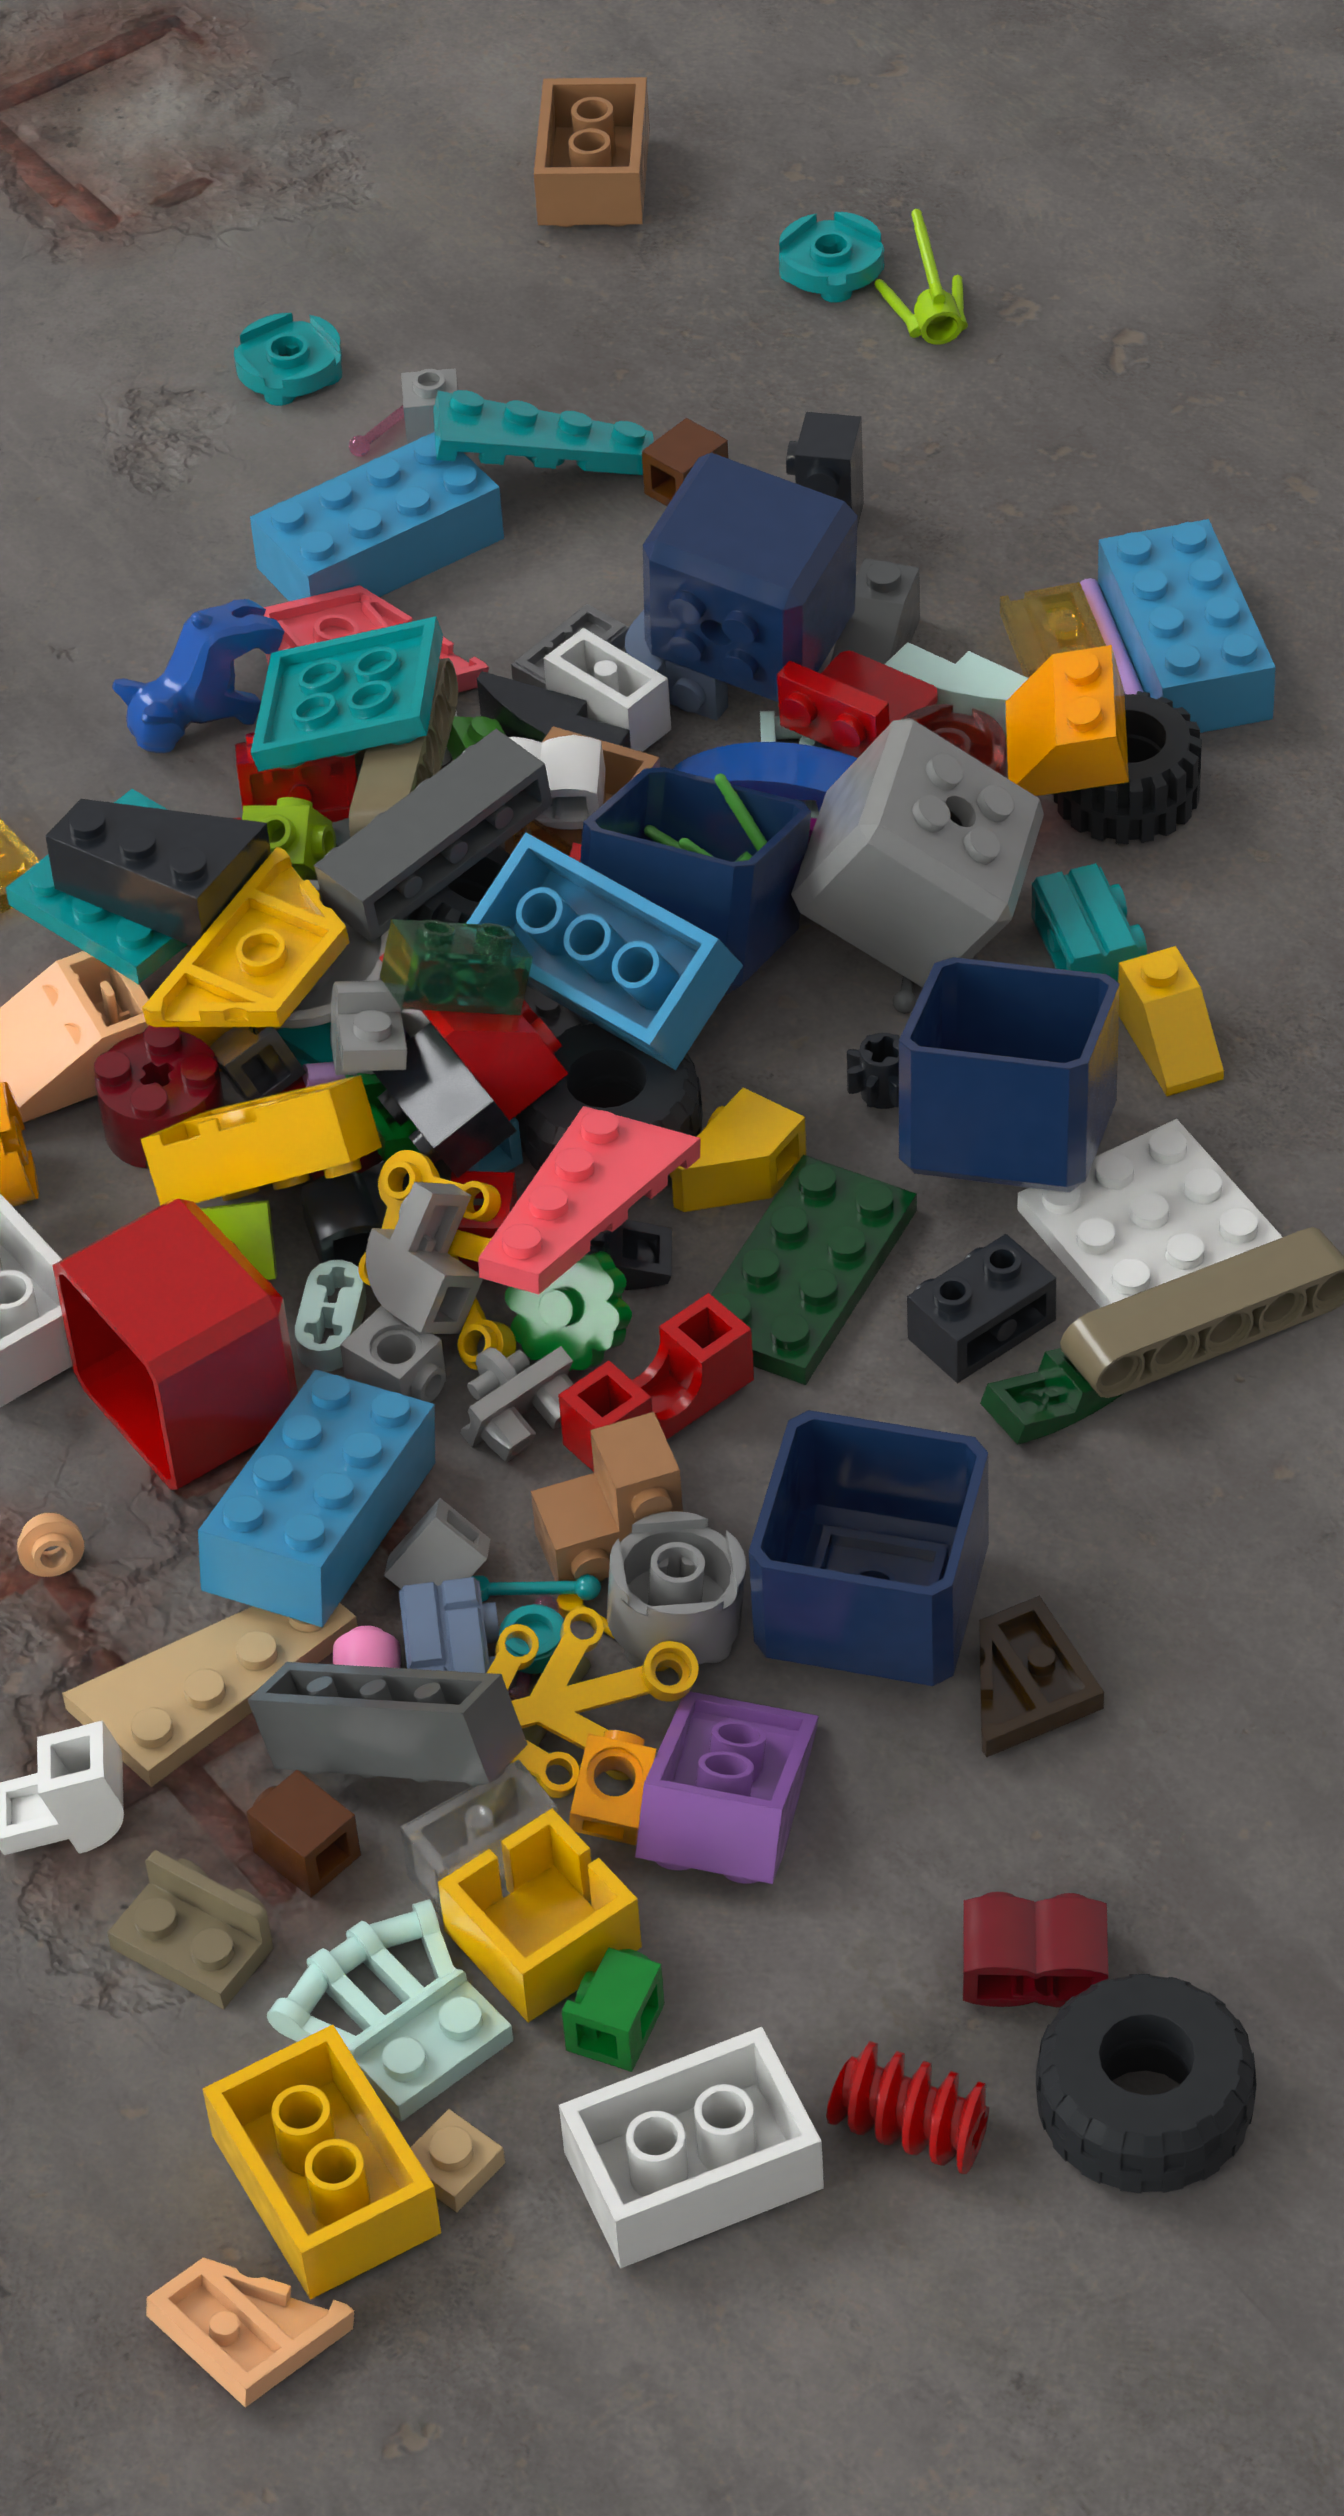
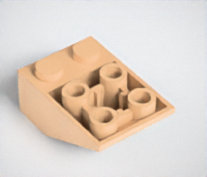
(61, 1027)

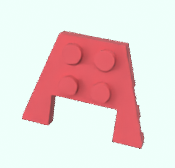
(350, 613)

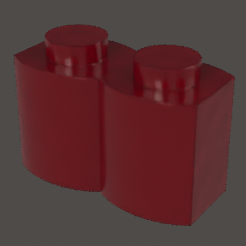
(1032, 1949)

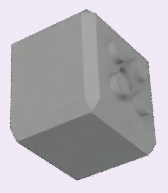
(918, 852)

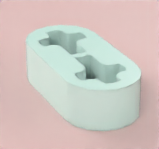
(317, 1313)

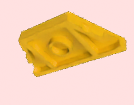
(254, 956)

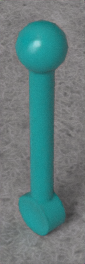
(586, 1587)

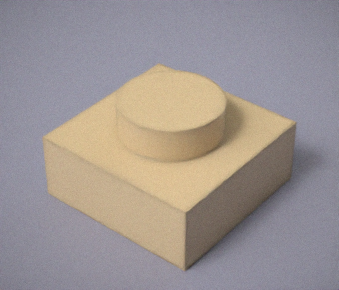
(457, 2159)

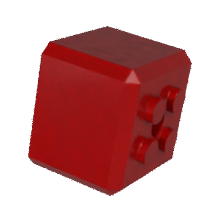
(177, 1340)

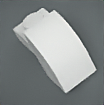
(70, 1797)

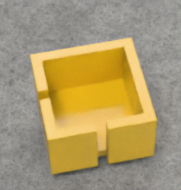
(545, 1930)

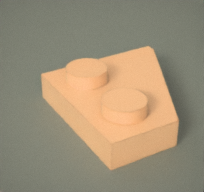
(243, 2326)

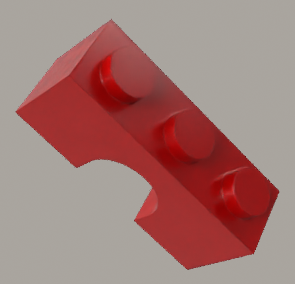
(698, 1365)

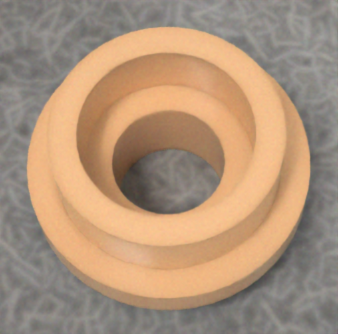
(48, 1531)

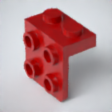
(848, 700)

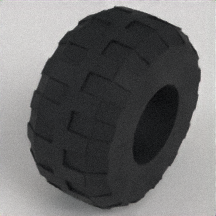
(610, 1078)
(1134, 2137)

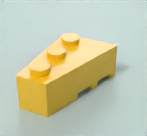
(264, 1143)

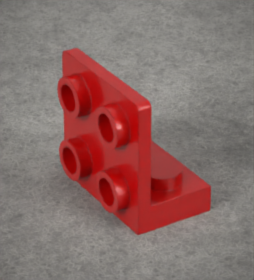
(323, 781)

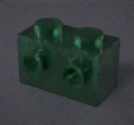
(455, 967)

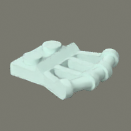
(423, 2042)

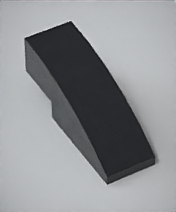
(533, 711)

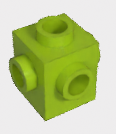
(297, 830)

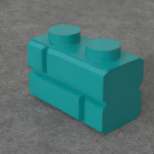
(1085, 921)

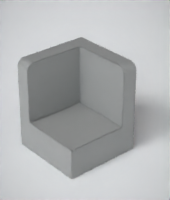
(438, 1549)

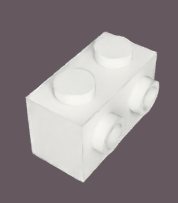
(614, 684)

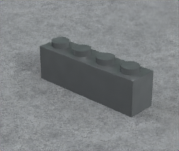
(433, 834)
(388, 1722)

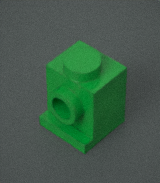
(615, 2009)

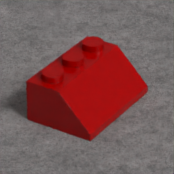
(504, 1053)

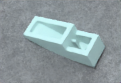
(965, 685)

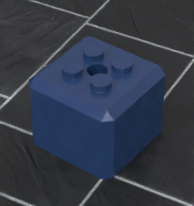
(748, 575)
(733, 900)
(1008, 1073)
(870, 1547)

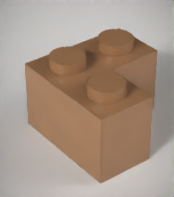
(588, 1514)

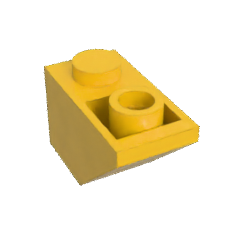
(743, 1154)

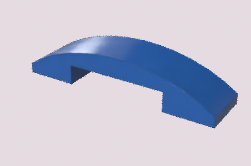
(773, 768)

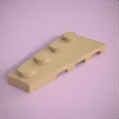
(198, 1686)

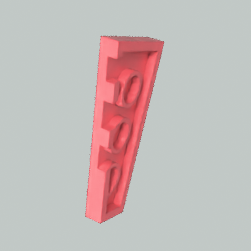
(580, 1191)

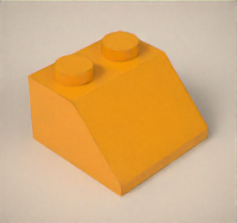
(1068, 724)

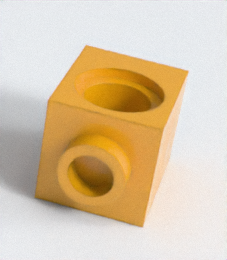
(606, 1815)

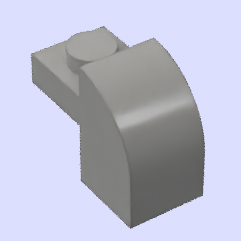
(366, 1028)
(412, 1263)

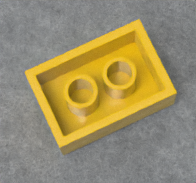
(322, 2161)

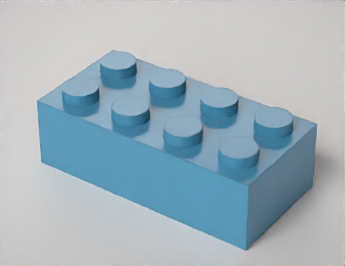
(379, 524)
(1187, 624)
(609, 950)
(317, 1498)

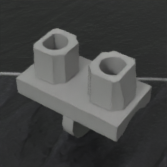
(499, 1413)

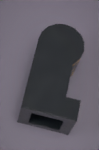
(256, 1061)

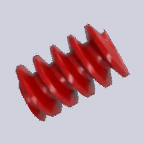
(910, 2108)

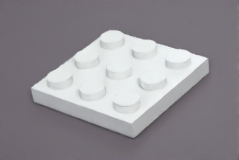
(1146, 1216)

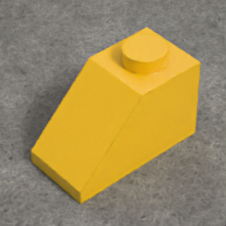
(1169, 1020)

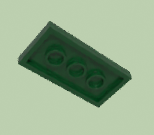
(812, 1263)

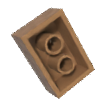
(592, 151)

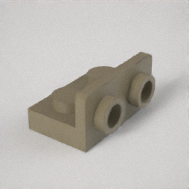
(194, 1930)

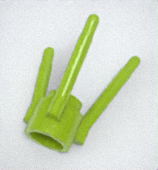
(937, 313)

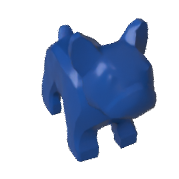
(200, 675)

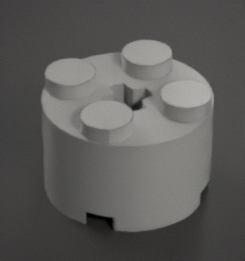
(676, 1585)

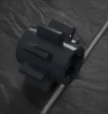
(875, 1070)

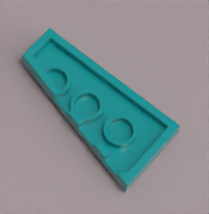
(545, 438)

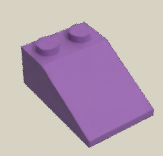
(725, 1788)

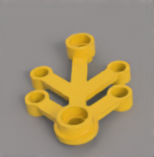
(463, 1245)
(557, 1705)

